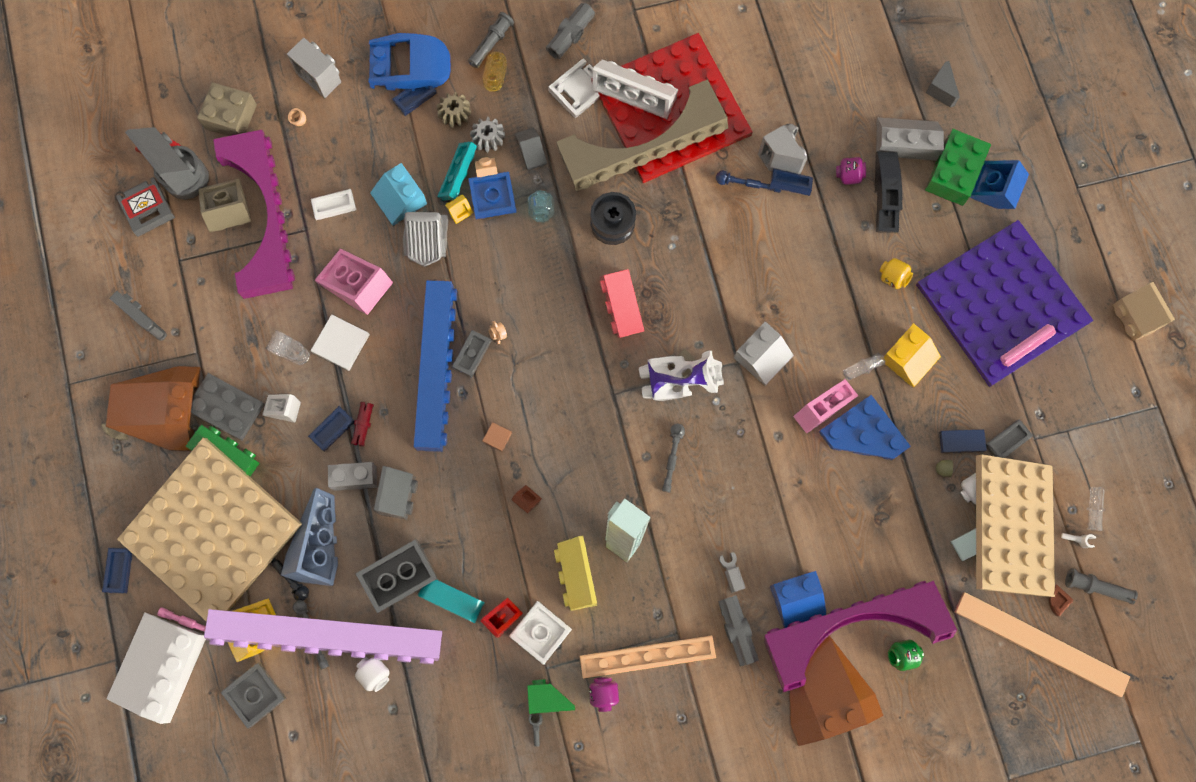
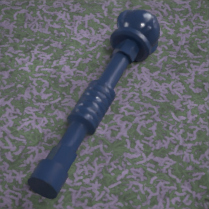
(723, 178)

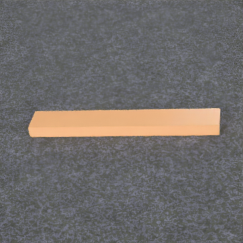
(647, 656)

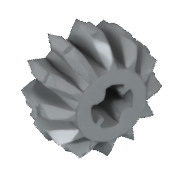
(480, 132)

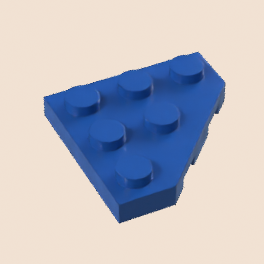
(865, 432)

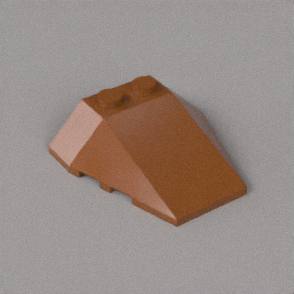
(155, 407)
(832, 698)

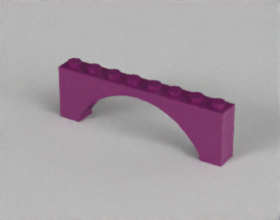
(269, 267)
(915, 607)

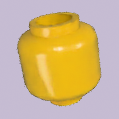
(896, 273)

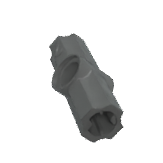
(570, 30)
(738, 631)

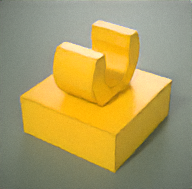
(459, 208)

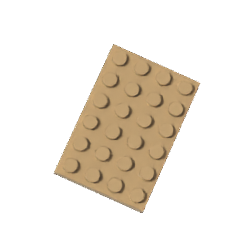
(1014, 526)

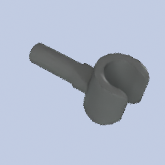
(536, 729)

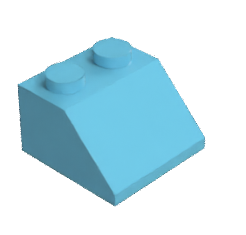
(398, 194)

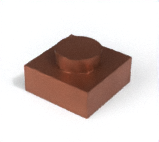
(526, 499)

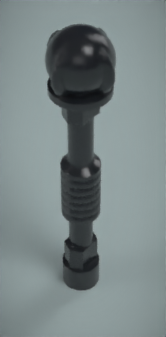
(300, 592)

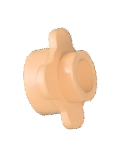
(497, 331)

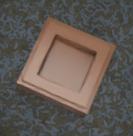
(497, 437)

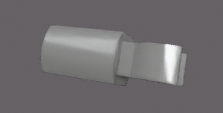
(733, 573)

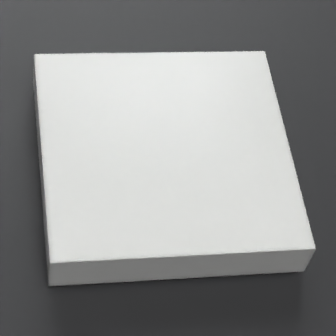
(340, 342)
(540, 632)

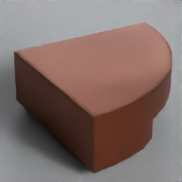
(1060, 601)

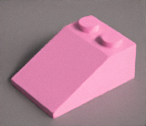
(354, 281)

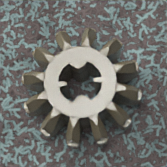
(453, 109)

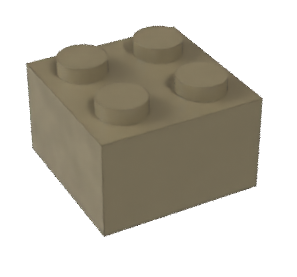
(226, 110)

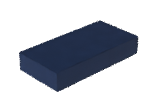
(410, 100)
(791, 182)
(331, 428)
(962, 441)
(117, 570)

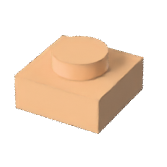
(485, 167)

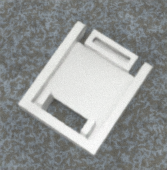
(577, 86)

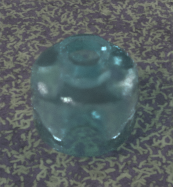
(540, 206)

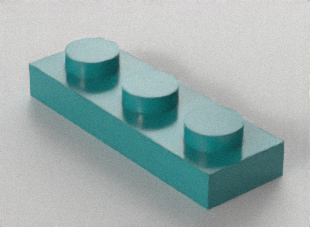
(457, 171)

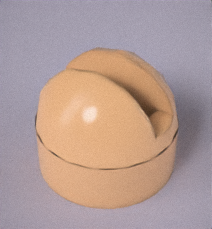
(297, 114)

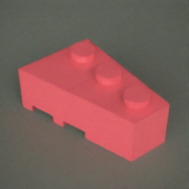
(621, 303)

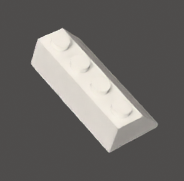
(634, 88)

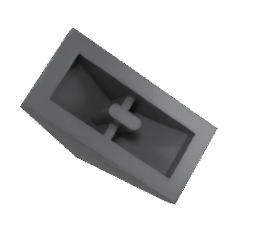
(944, 86)
(531, 148)

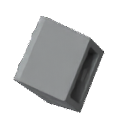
(782, 152)

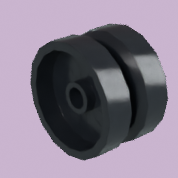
(613, 218)

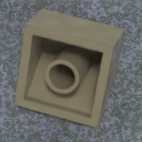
(224, 205)

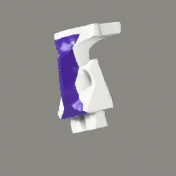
(703, 372)

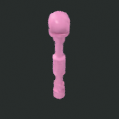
(183, 620)

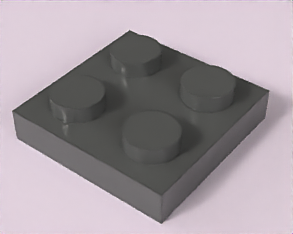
(253, 695)

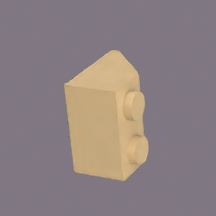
(1143, 311)

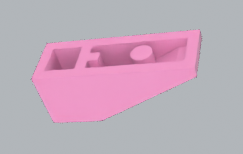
(825, 406)

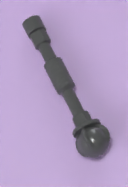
(677, 433)
(300, 609)

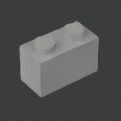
(352, 476)

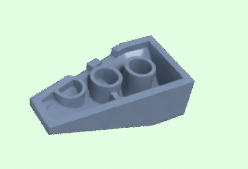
(312, 548)

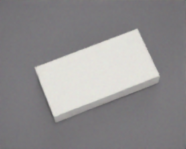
(333, 204)

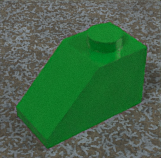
(547, 698)

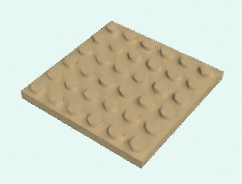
(209, 530)

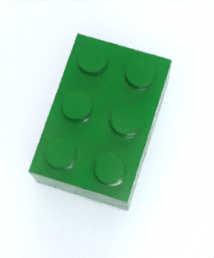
(958, 167)

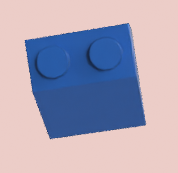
(1000, 183)
(799, 598)

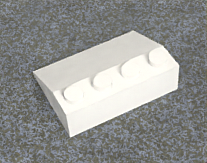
(156, 668)

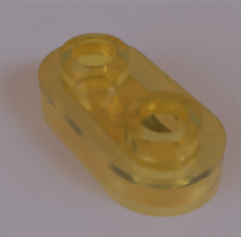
(496, 70)

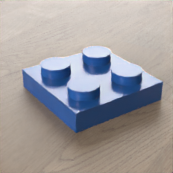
(492, 195)

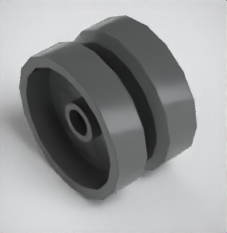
(200, 172)

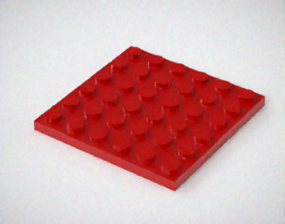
(681, 66)

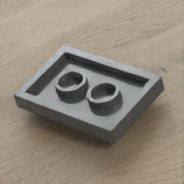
(225, 406)

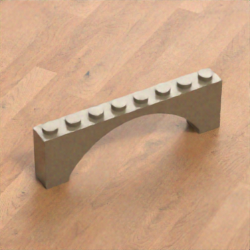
(591, 164)

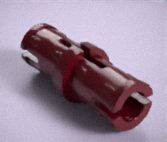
(362, 424)

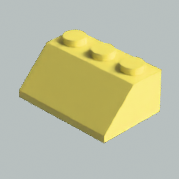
(575, 574)

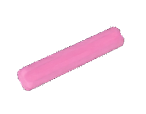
(1028, 345)

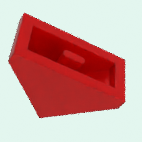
(501, 617)

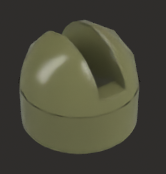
(945, 468)

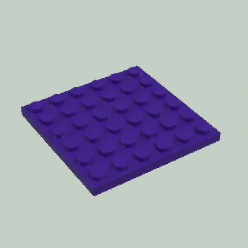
(1000, 298)

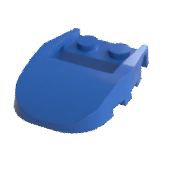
(428, 62)

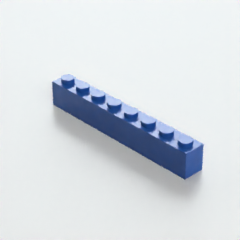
(434, 366)

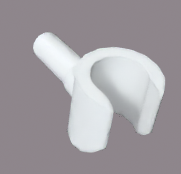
(1082, 540)

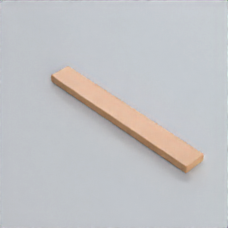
(1042, 644)

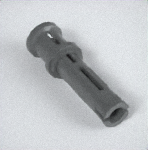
(495, 33)
(1091, 584)

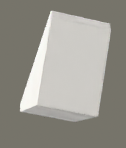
(282, 407)

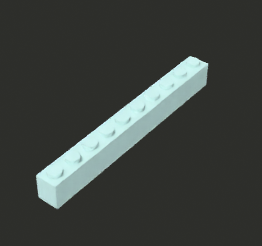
(625, 529)

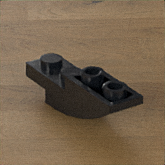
(889, 191)

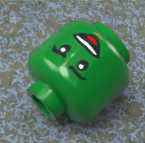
(905, 655)

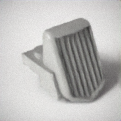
(425, 237)

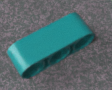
(452, 600)

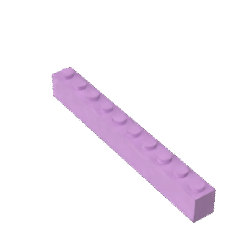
(322, 635)

